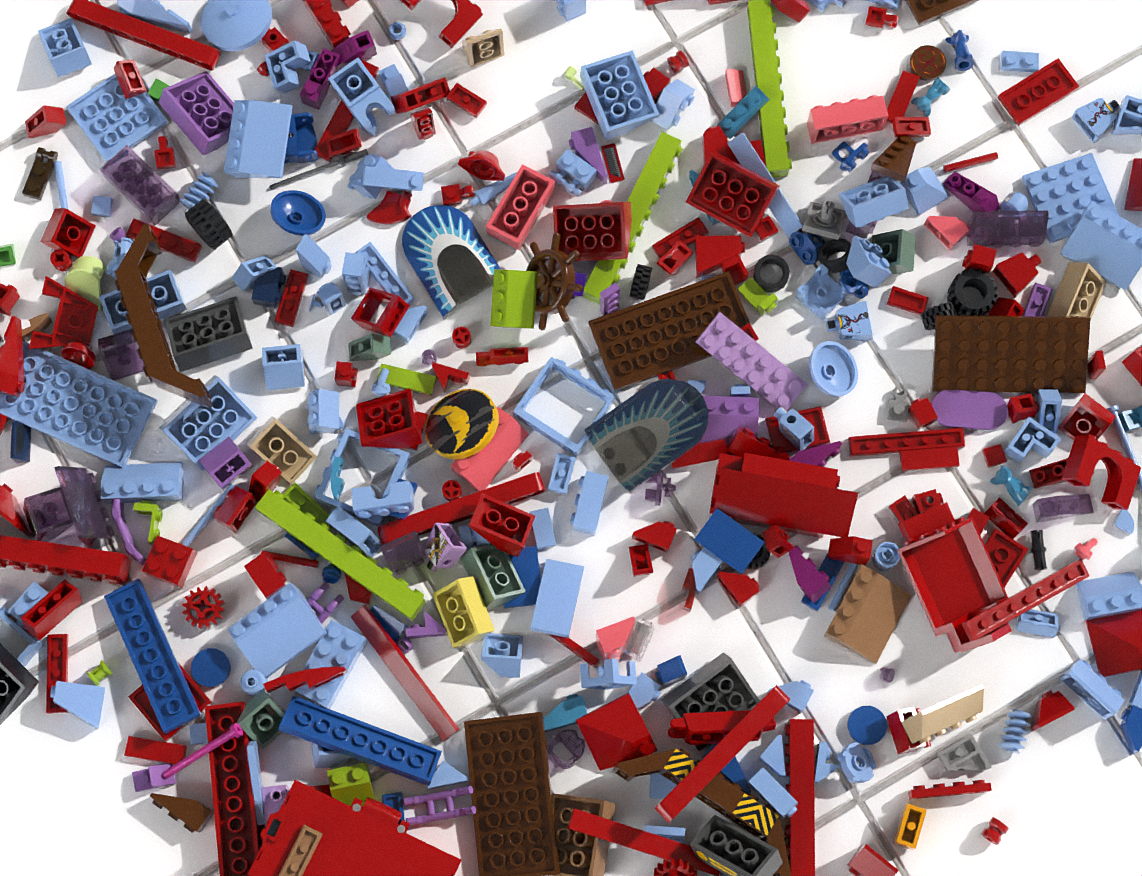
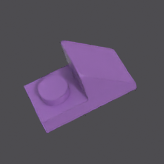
(432, 629)
(152, 778)

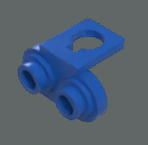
(848, 163)
(805, 246)
(853, 285)

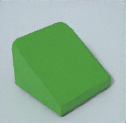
(156, 89)
(7, 255)

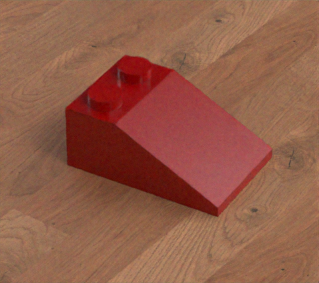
(502, 524)

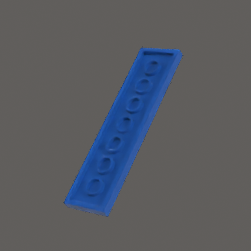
(152, 656)
(360, 740)

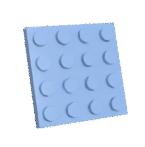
(113, 120)
(1065, 193)

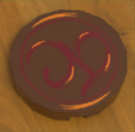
(928, 62)

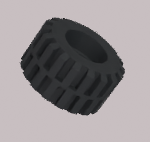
(208, 224)
(979, 281)

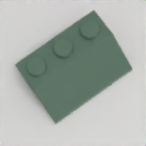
(493, 575)

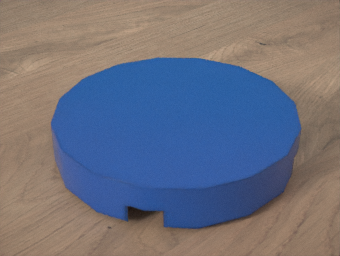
(210, 667)
(867, 725)

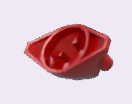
(482, 165)

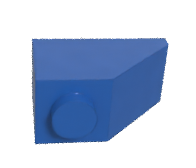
(671, 671)
(1132, 728)

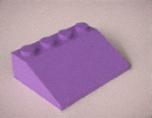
(200, 111)
(728, 414)

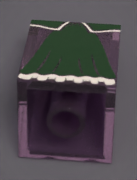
(47, 514)

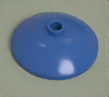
(297, 212)

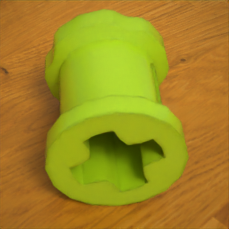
(99, 673)

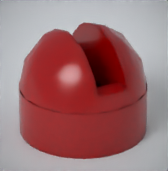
(263, 69)

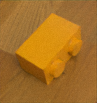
(909, 826)

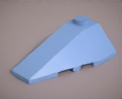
(154, 14)

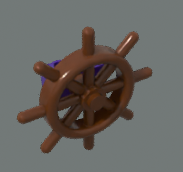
(559, 282)

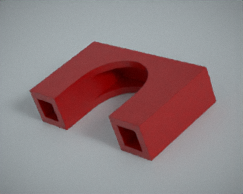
(465, 18)
(1121, 471)

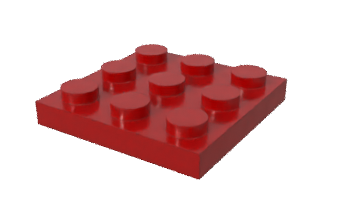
(143, 703)

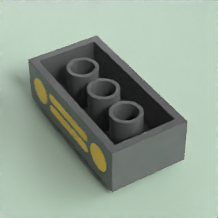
(734, 850)

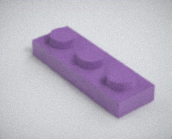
(610, 299)

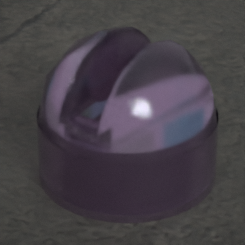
(428, 357)
(887, 674)

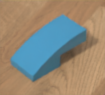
(1131, 419)
(337, 483)

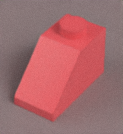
(947, 229)

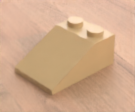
(484, 47)
(282, 448)

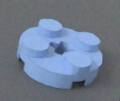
(853, 771)

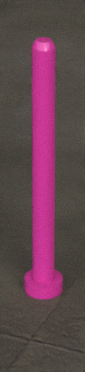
(235, 731)

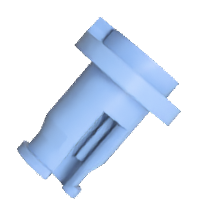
(118, 255)

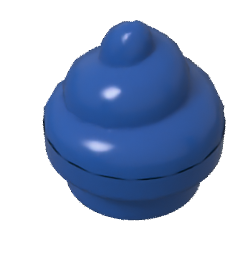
(331, 574)

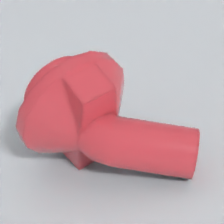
(1083, 551)

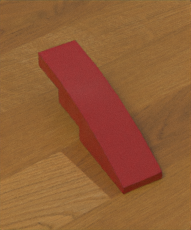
(313, 677)

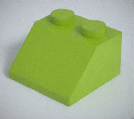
(350, 783)

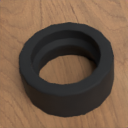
(831, 247)
(771, 259)

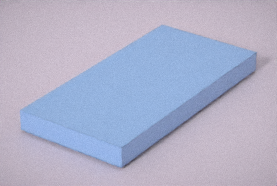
(557, 598)

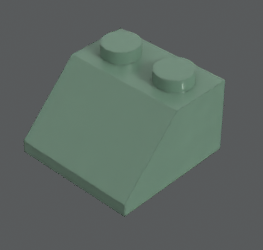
(897, 249)
(262, 718)

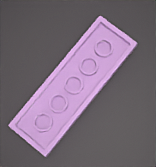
(751, 362)

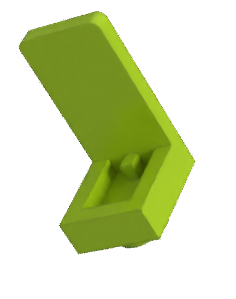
(758, 297)
(147, 508)

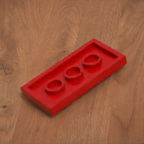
(1038, 92)

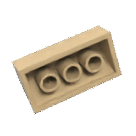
(1078, 291)
(945, 715)

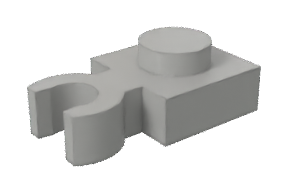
(898, 408)

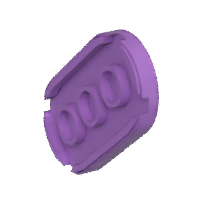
(970, 409)

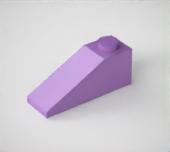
(586, 148)

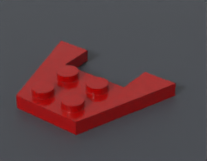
(73, 320)

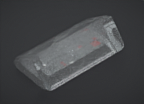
(640, 639)

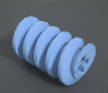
(199, 190)
(1014, 732)

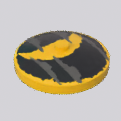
(461, 424)

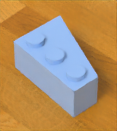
(1128, 117)

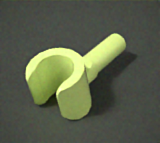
(570, 75)

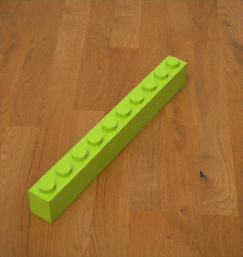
(768, 81)
(641, 198)
(340, 554)

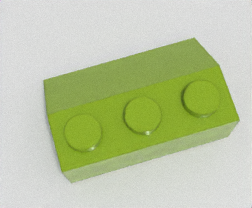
(513, 299)

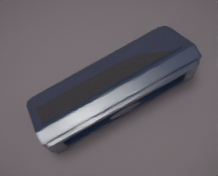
(20, 442)

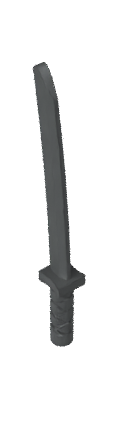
(341, 160)

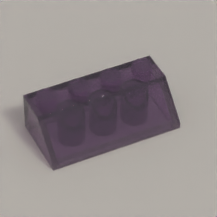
(1007, 228)

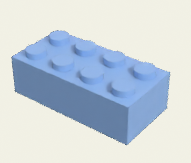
(165, 296)
(336, 649)

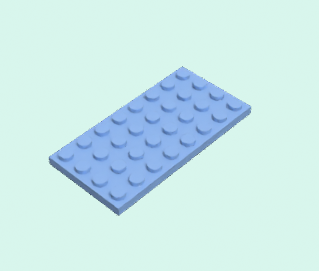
(79, 406)

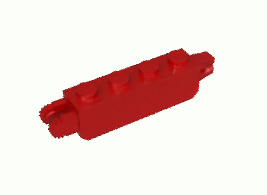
(710, 726)

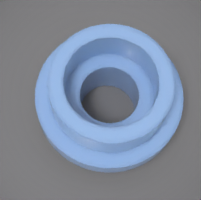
(397, 26)

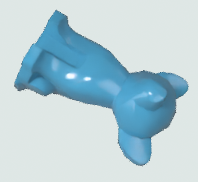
(934, 92)
(1014, 486)

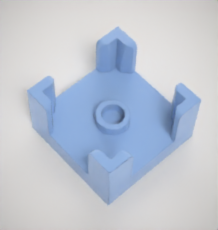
(821, 293)
(608, 676)

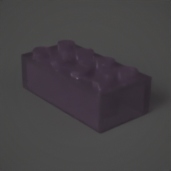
(140, 185)

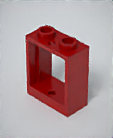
(390, 317)

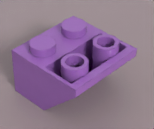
(226, 463)

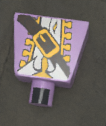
(443, 547)

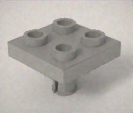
(824, 220)

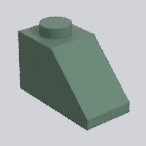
(369, 348)

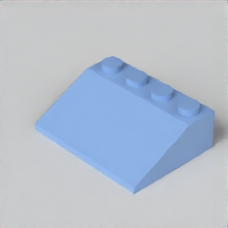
(618, 94)
(258, 139)
(1107, 244)
(201, 428)
(277, 630)

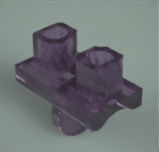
(655, 495)

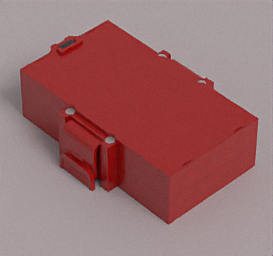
(353, 839)

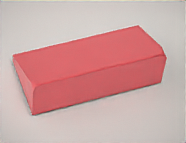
(735, 86)

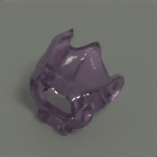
(571, 742)

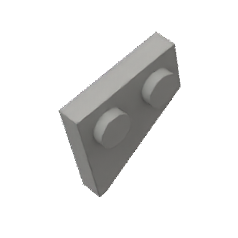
(964, 756)

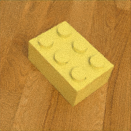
(463, 612)

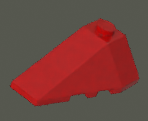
(12, 360)

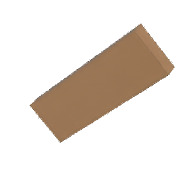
(301, 852)

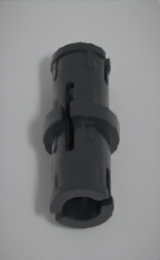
(1038, 550)

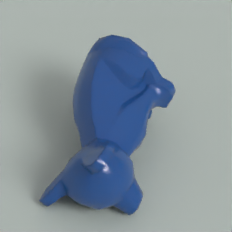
(963, 58)

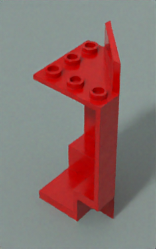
(784, 494)
(951, 574)

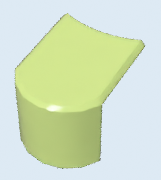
(85, 278)

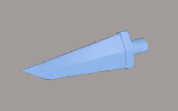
(491, 191)

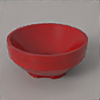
(79, 353)

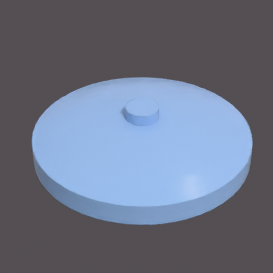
(235, 23)

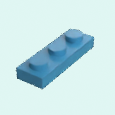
(743, 112)

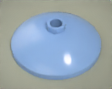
(833, 368)

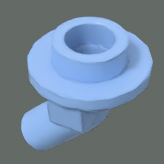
(379, 387)

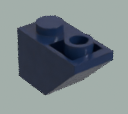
(268, 287)

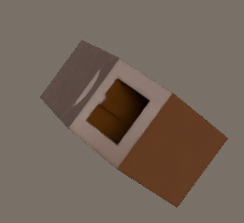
(190, 811)

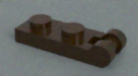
(39, 174)

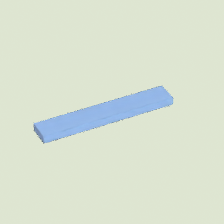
(780, 206)

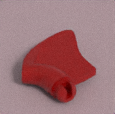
(392, 209)

